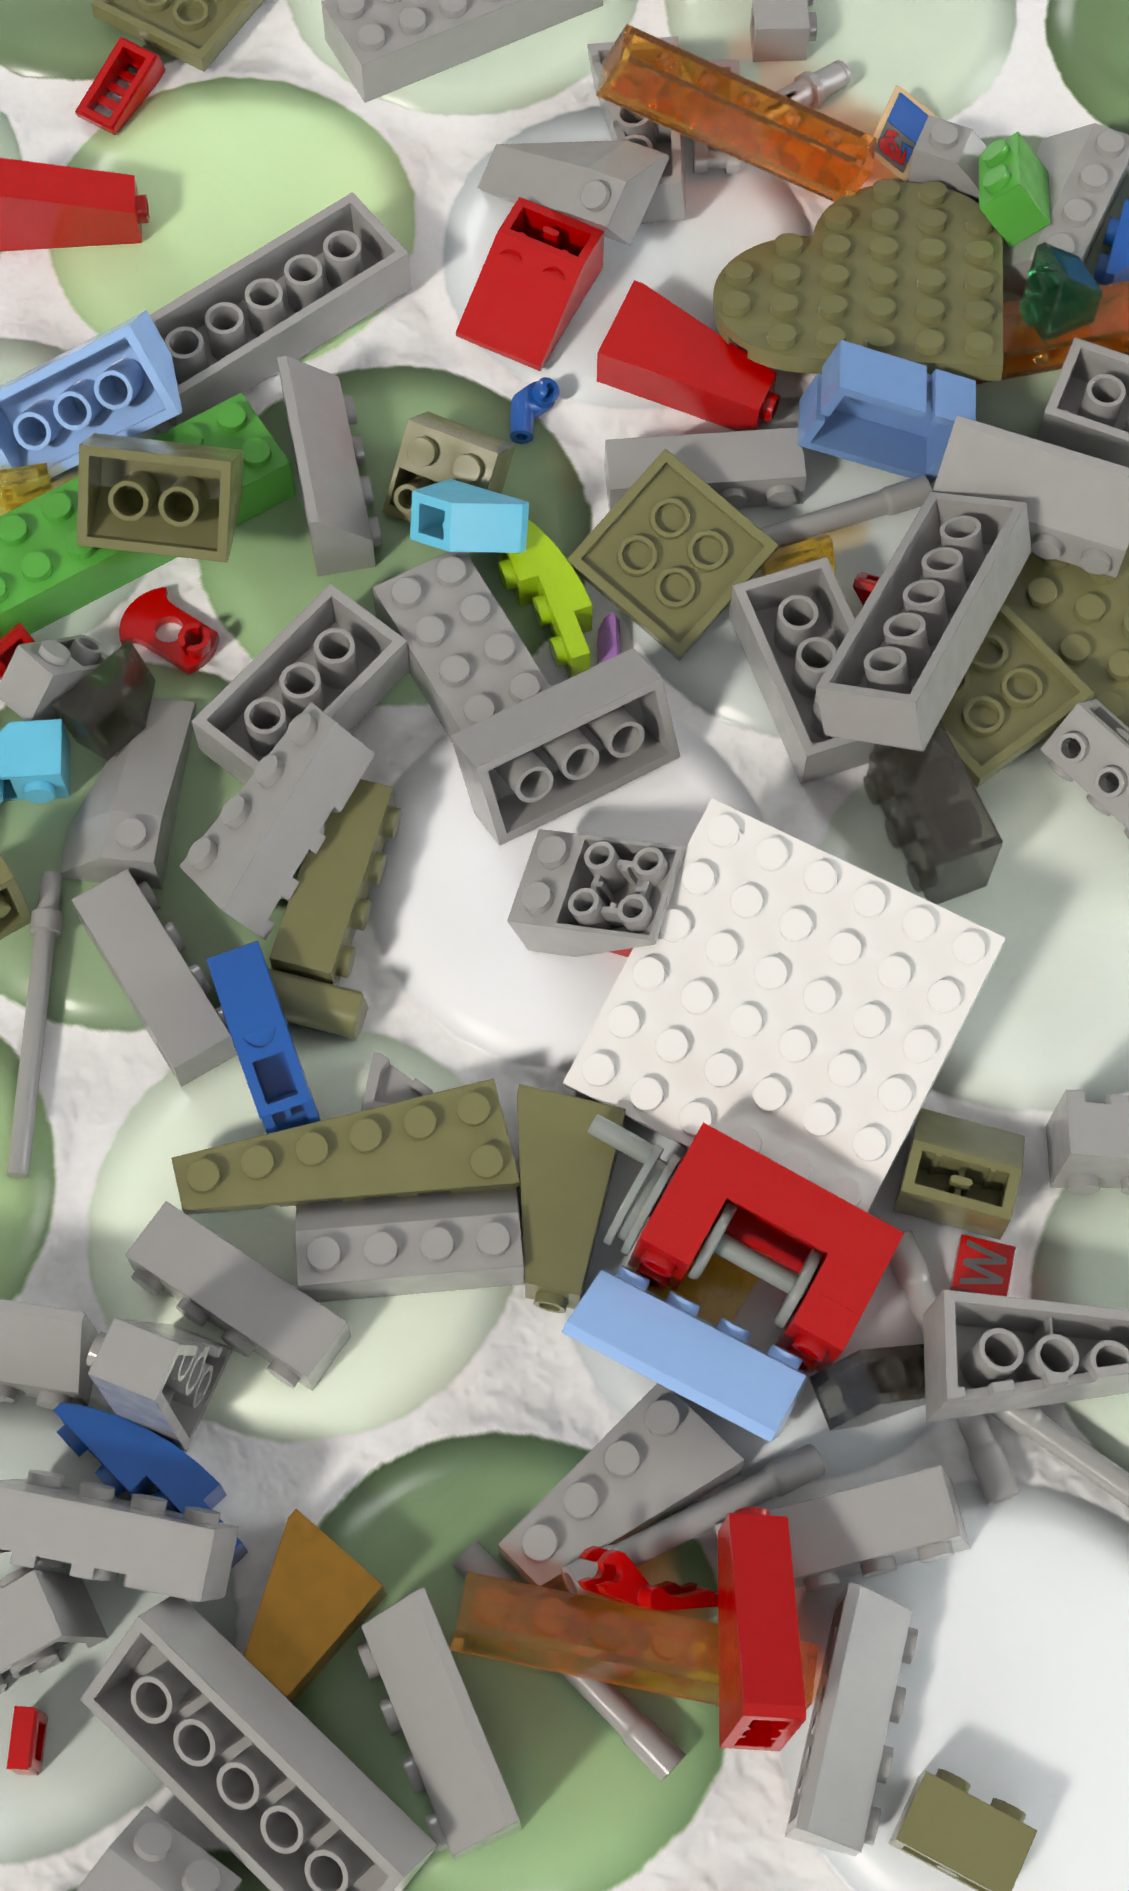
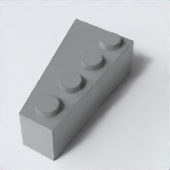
(277, 819)
(110, 1536)
(40, 1617)

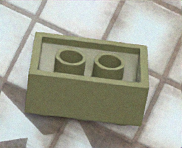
(158, 497)

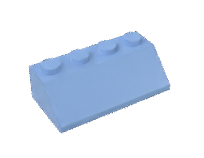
(102, 386)
(688, 1353)

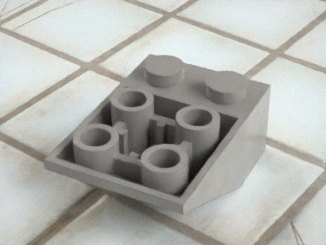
(593, 893)

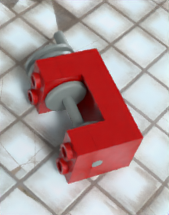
(760, 1220)

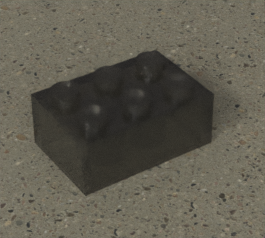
(934, 817)

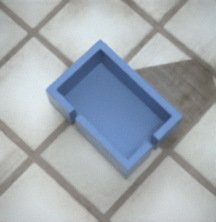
(883, 411)

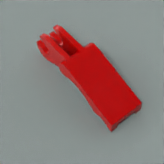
(623, 1583)

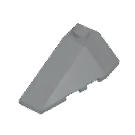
(133, 803)

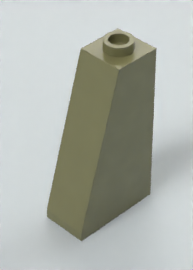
(562, 1192)

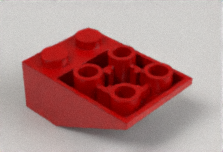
(532, 283)

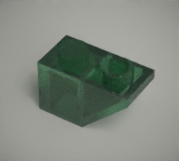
(1058, 293)

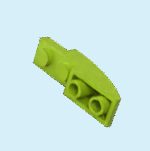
(557, 594)

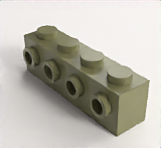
(335, 887)

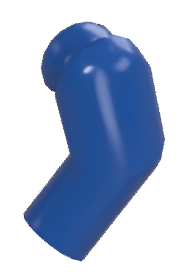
(530, 404)

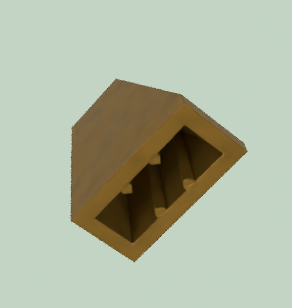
(308, 1607)

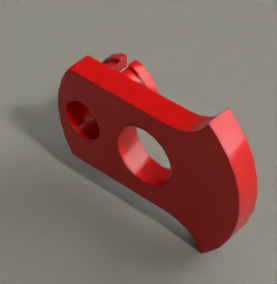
(152, 611)

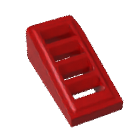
(115, 68)

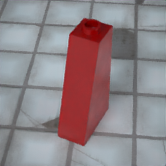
(67, 207)
(684, 364)
(758, 1633)

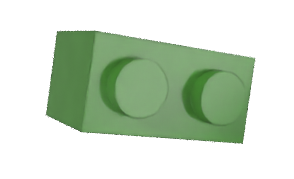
(1013, 189)

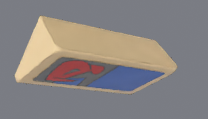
(898, 135)

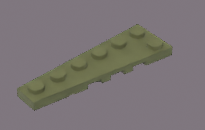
(400, 1149)

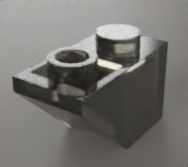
(109, 703)
(871, 1385)

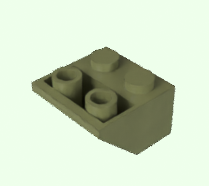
(444, 450)
(961, 1174)

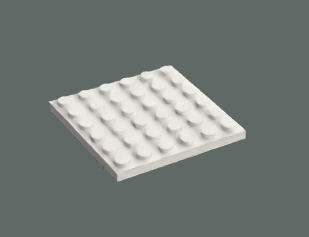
(786, 1007)

